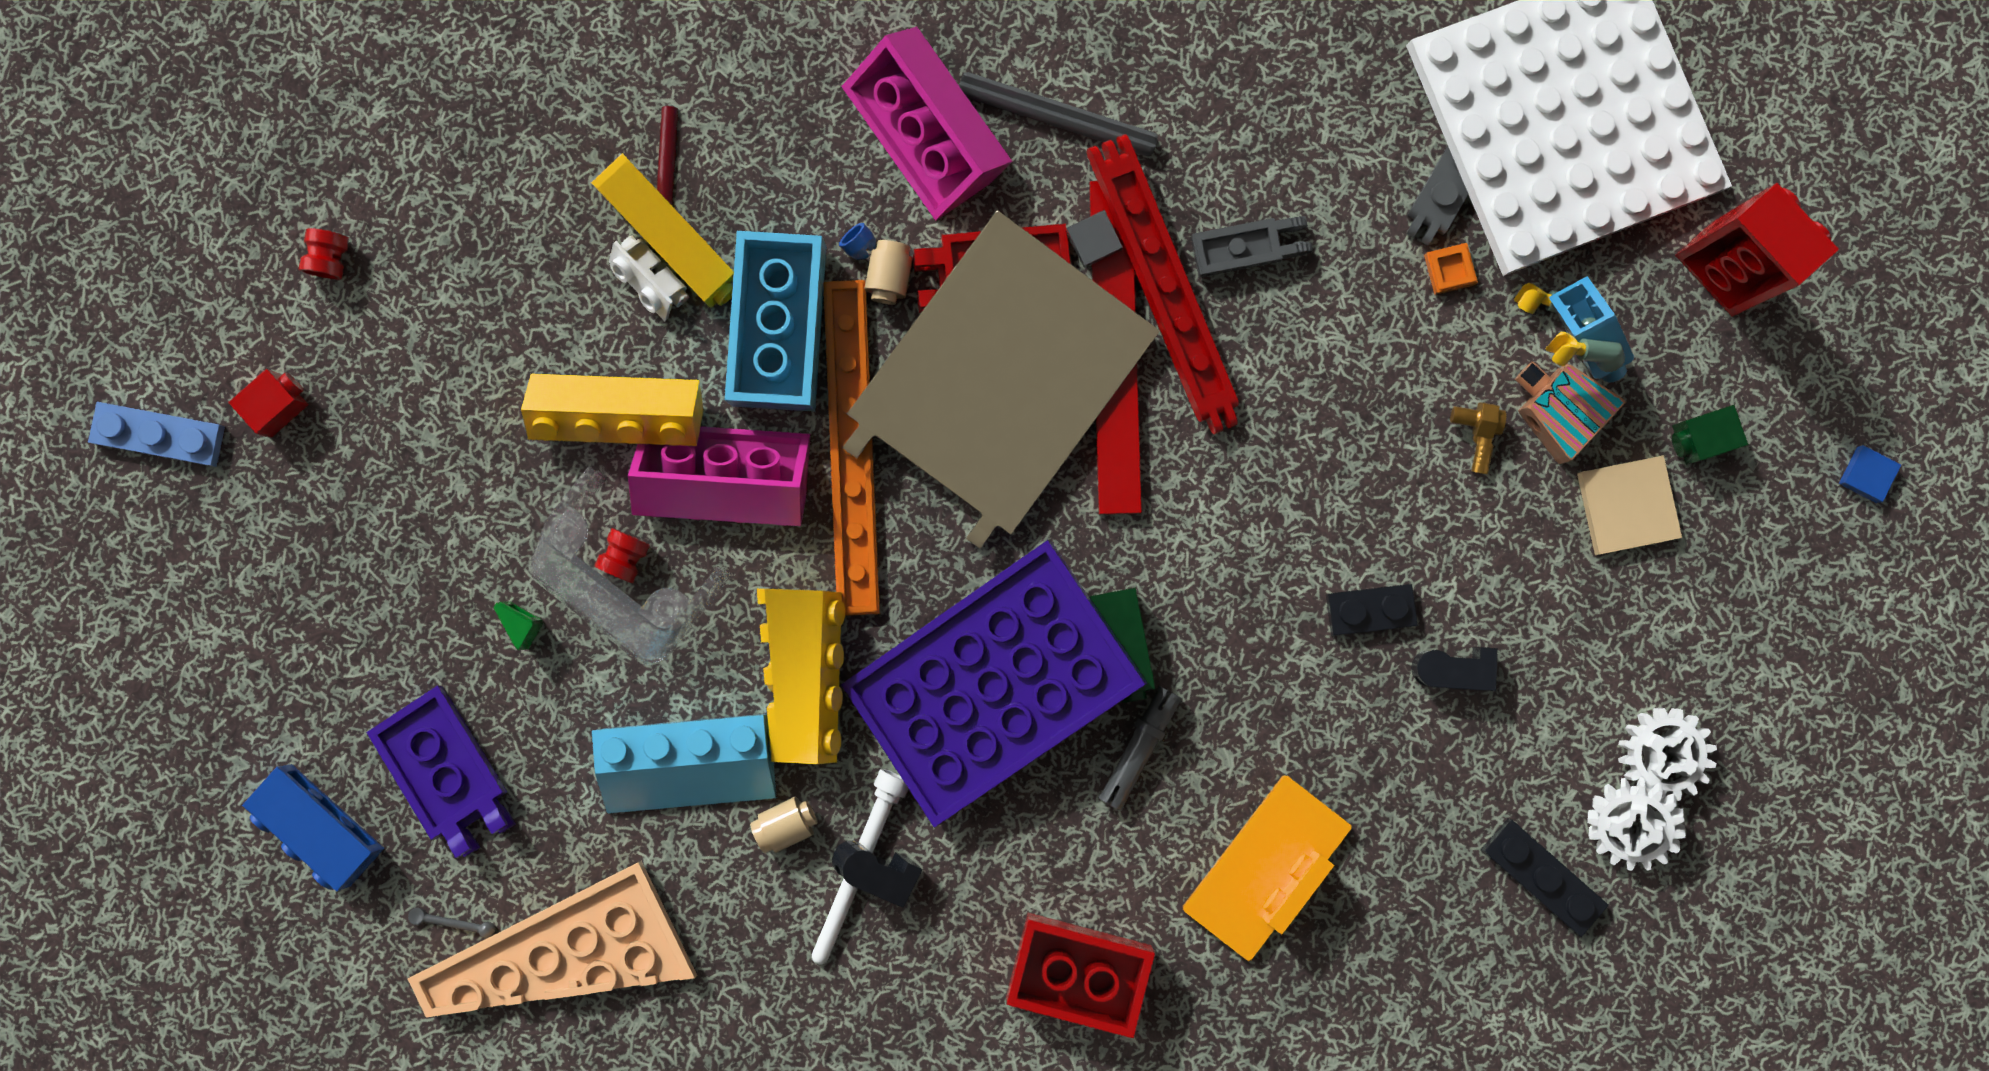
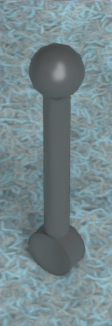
(418, 916)

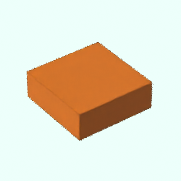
(1450, 268)

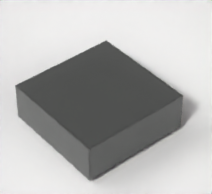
(1094, 239)

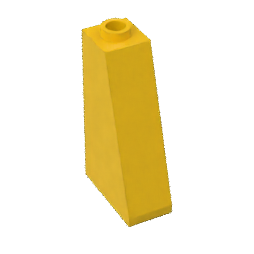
(666, 231)

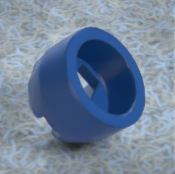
(857, 241)

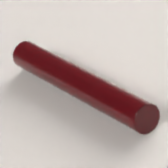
(667, 152)

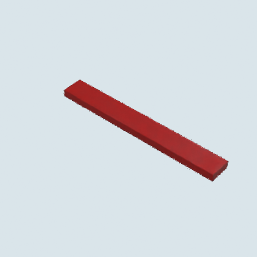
(1118, 421)

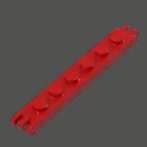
(1164, 283)

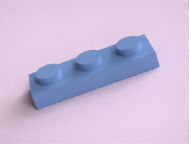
(156, 434)

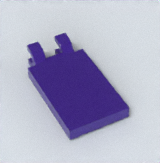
(441, 770)

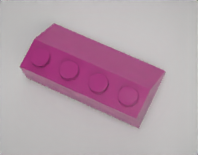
(925, 121)
(724, 477)

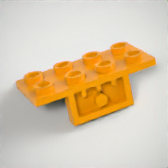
(1268, 869)

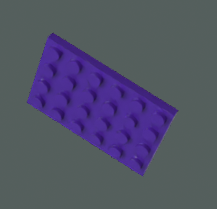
(993, 683)

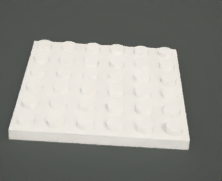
(1566, 122)

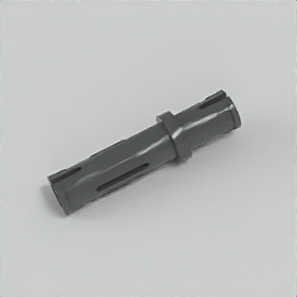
(1140, 748)

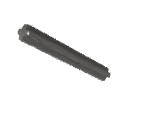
(1055, 113)

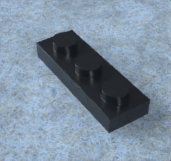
(1544, 877)

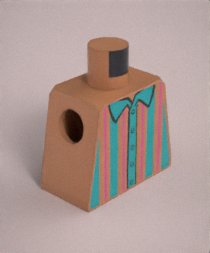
(1565, 408)

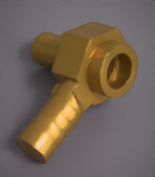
(1486, 422)

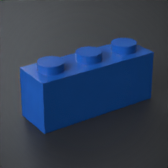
(312, 828)

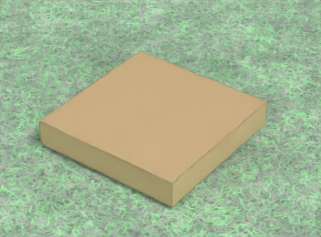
(1629, 505)

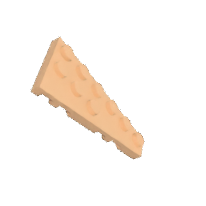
(580, 946)

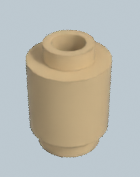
(888, 272)
(783, 825)

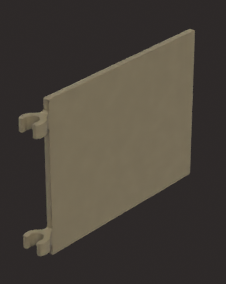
(1001, 374)

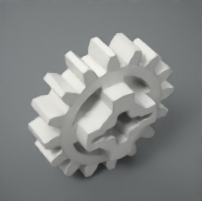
(1679, 740)
(1656, 829)

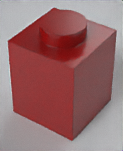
(269, 402)

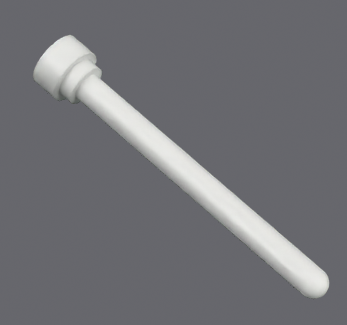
(889, 790)

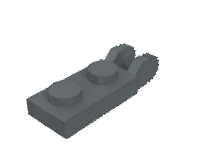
(1246, 245)

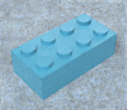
(775, 321)

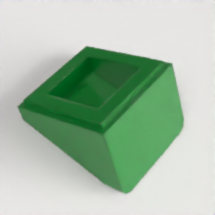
(518, 623)

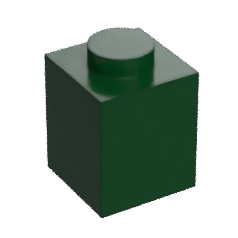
(1708, 435)

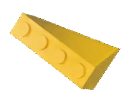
(803, 673)

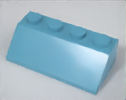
(684, 763)

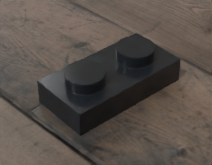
(1371, 609)

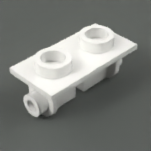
(633, 264)

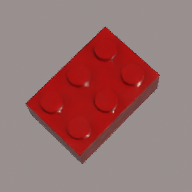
(1080, 975)

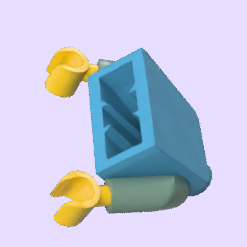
(1589, 325)

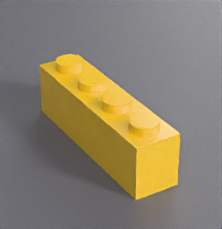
(613, 409)

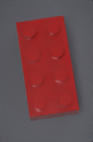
(1758, 250)

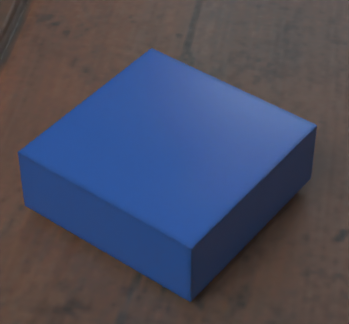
(1870, 474)

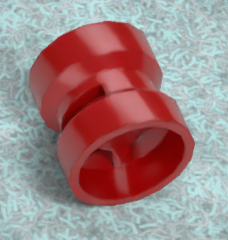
(323, 253)
(622, 555)

